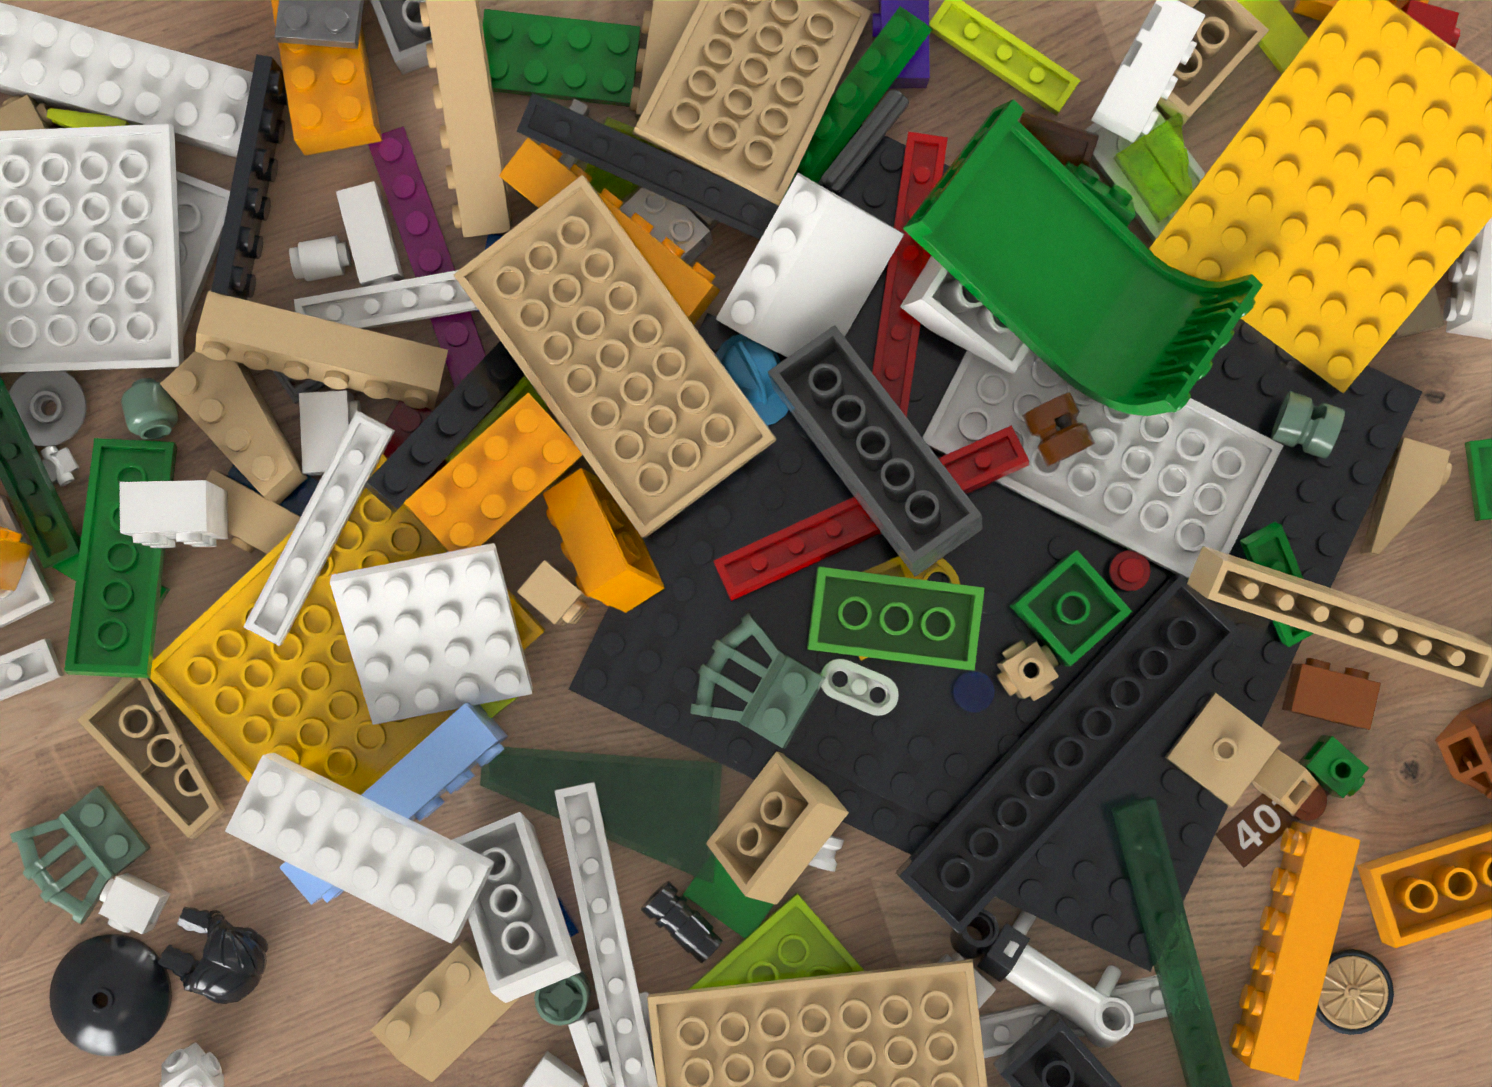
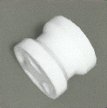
(825, 857)

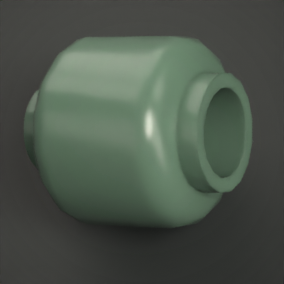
(149, 409)

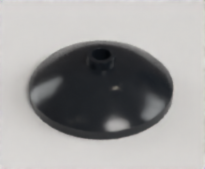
(135, 989)

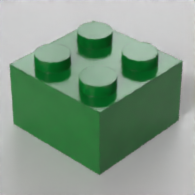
(1070, 608)

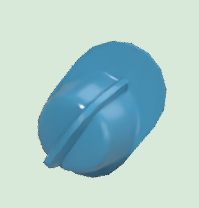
(749, 367)

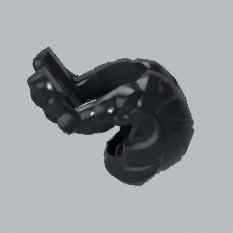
(230, 961)

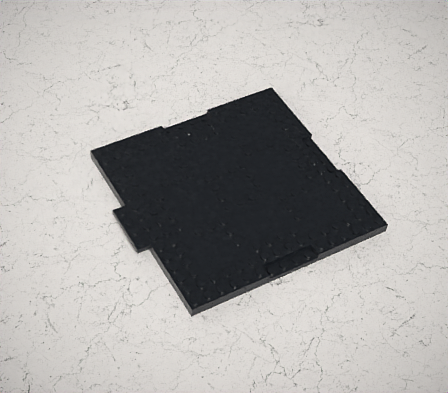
(927, 754)

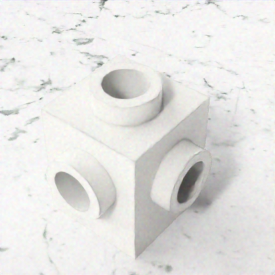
(191, 1069)

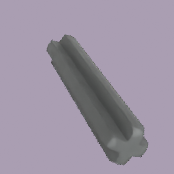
(865, 140)

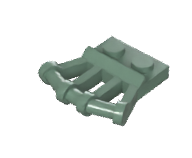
(780, 697)
(100, 833)

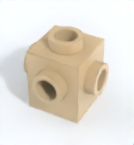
(1012, 668)

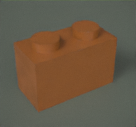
(1331, 695)

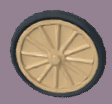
(1355, 993)

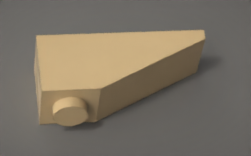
(1405, 488)

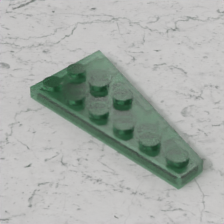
(645, 802)

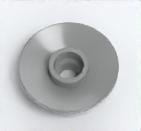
(32, 394)

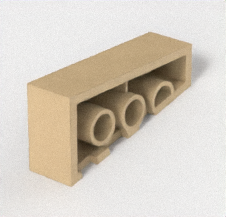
(238, 420)

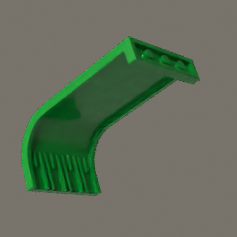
(1073, 274)

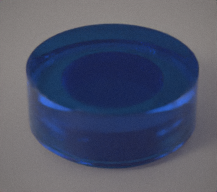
(973, 691)

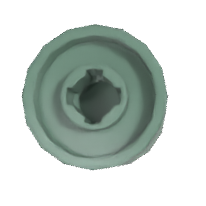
(1308, 424)
(564, 1000)

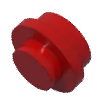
(1129, 571)

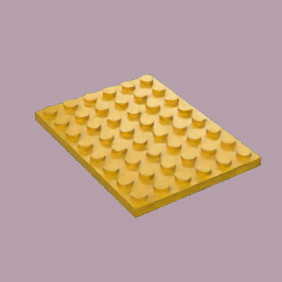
(1346, 188)
(307, 692)

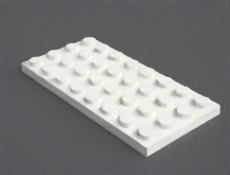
(1144, 484)

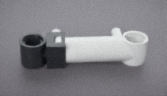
(1012, 958)

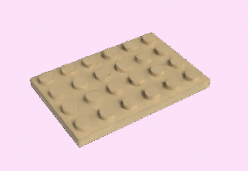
(751, 87)

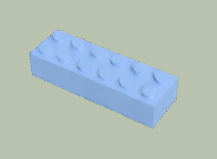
(421, 777)

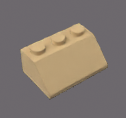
(776, 829)
(441, 1014)

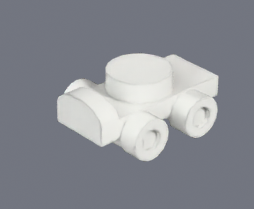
(59, 465)

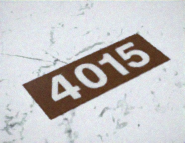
(1255, 829)

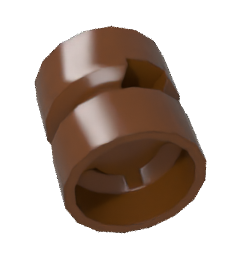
(1063, 443)

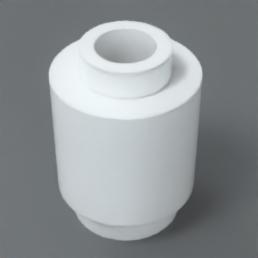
(319, 258)

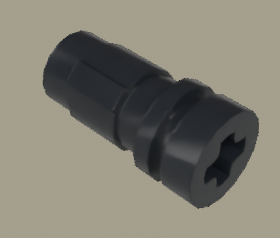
(682, 922)

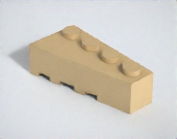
(151, 748)

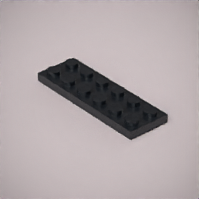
(250, 181)

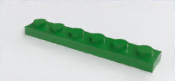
(862, 91)

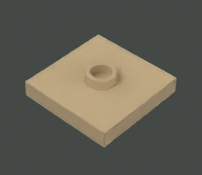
(1222, 749)

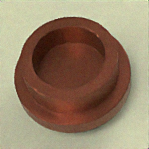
(1313, 806)

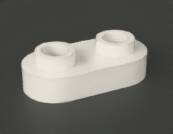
(858, 687)

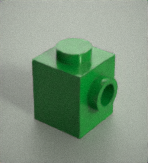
(1334, 767)

